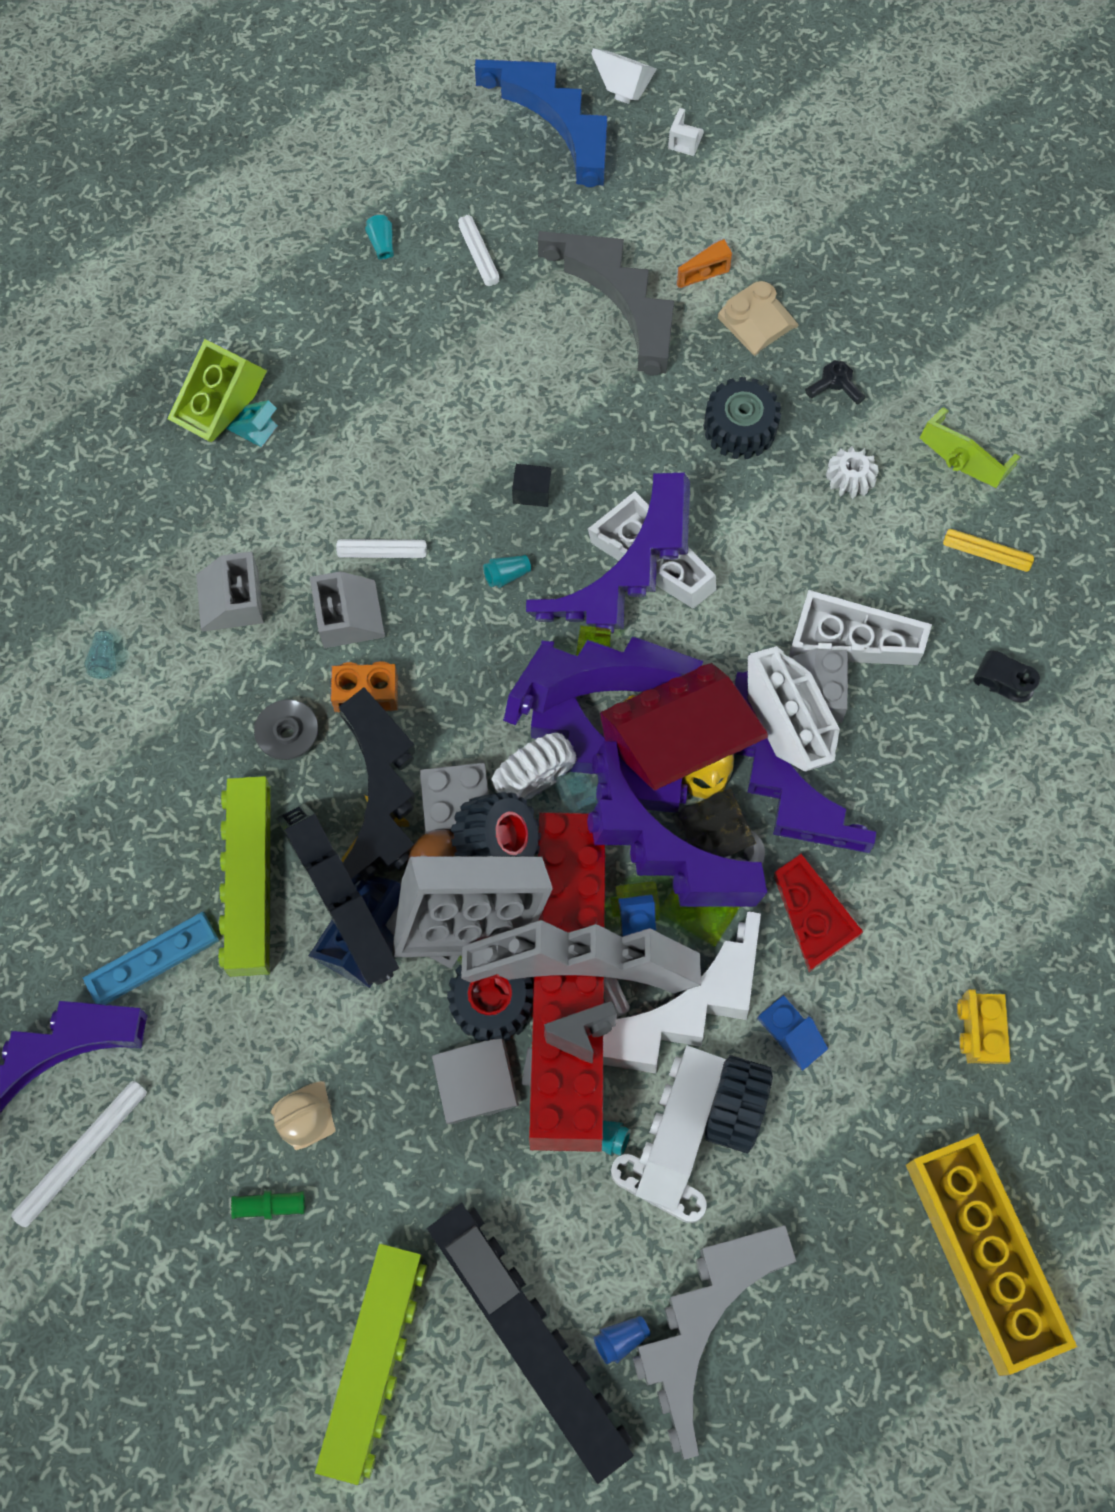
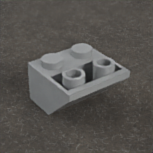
(230, 592)
(346, 609)

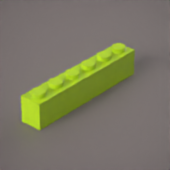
(246, 877)
(370, 1364)

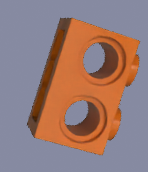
(367, 677)

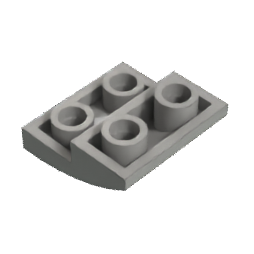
(475, 1081)

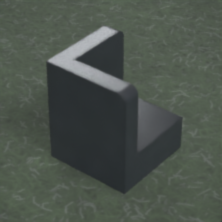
(531, 485)

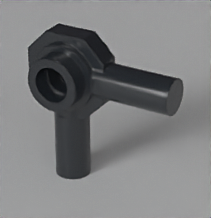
(836, 376)

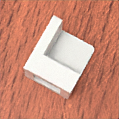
(684, 137)

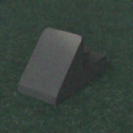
(572, 1031)

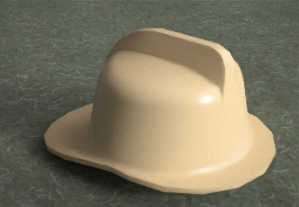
(304, 1116)

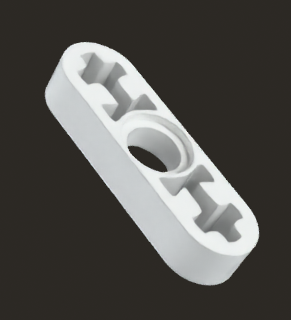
(631, 1182)

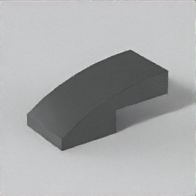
(482, 1269)

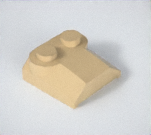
(756, 316)

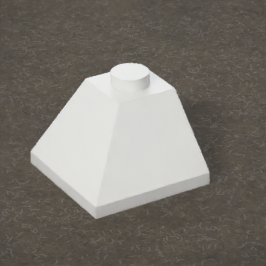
(622, 75)

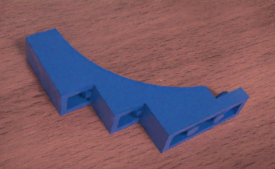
(535, 88)

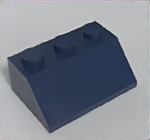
(331, 951)

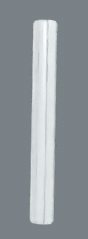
(78, 1154)

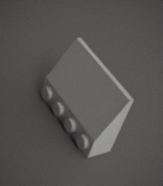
(466, 900)

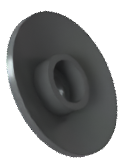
(280, 717)

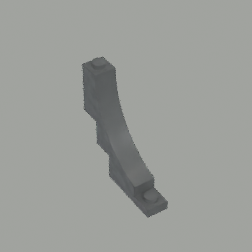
(600, 264)

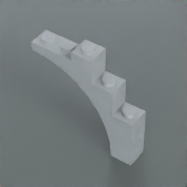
(675, 1360)

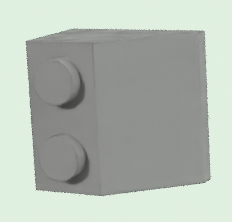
(831, 676)

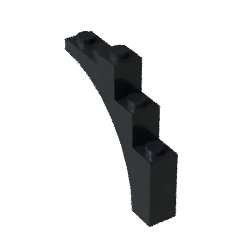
(389, 797)

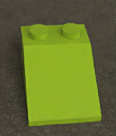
(215, 391)

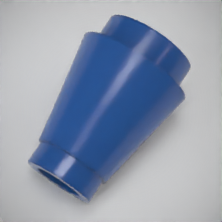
(620, 1339)

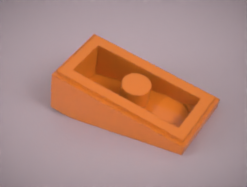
(705, 265)

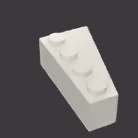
(683, 577)
(859, 629)
(680, 1127)

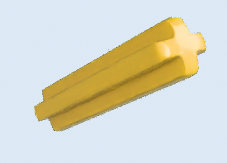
(988, 550)

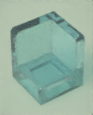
(577, 794)

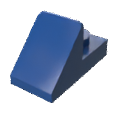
(637, 914)
(793, 1033)

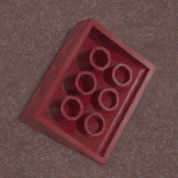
(682, 726)

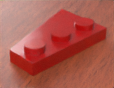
(814, 912)

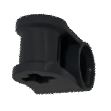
(1005, 674)

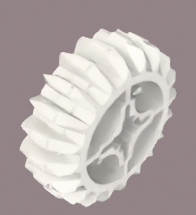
(535, 766)

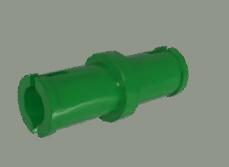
(267, 1205)

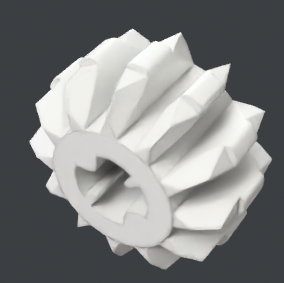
(852, 472)

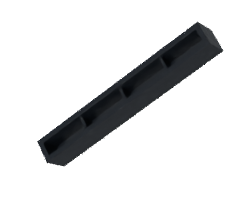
(543, 1362)

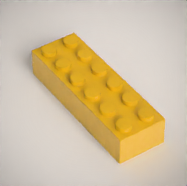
(990, 1256)

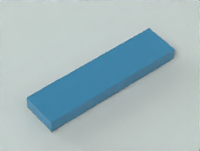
(151, 959)

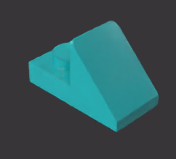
(254, 422)

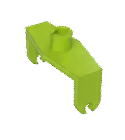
(964, 452)

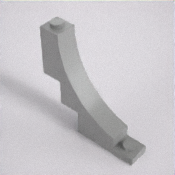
(590, 951)

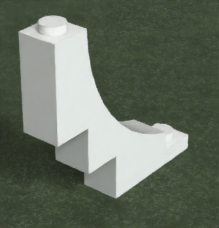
(723, 992)

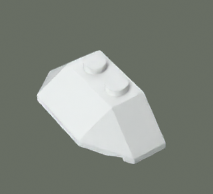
(791, 710)

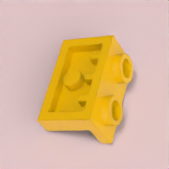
(985, 1028)

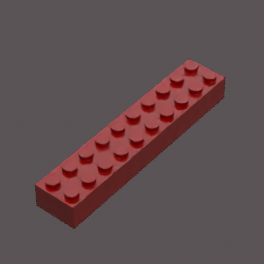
(564, 1088)

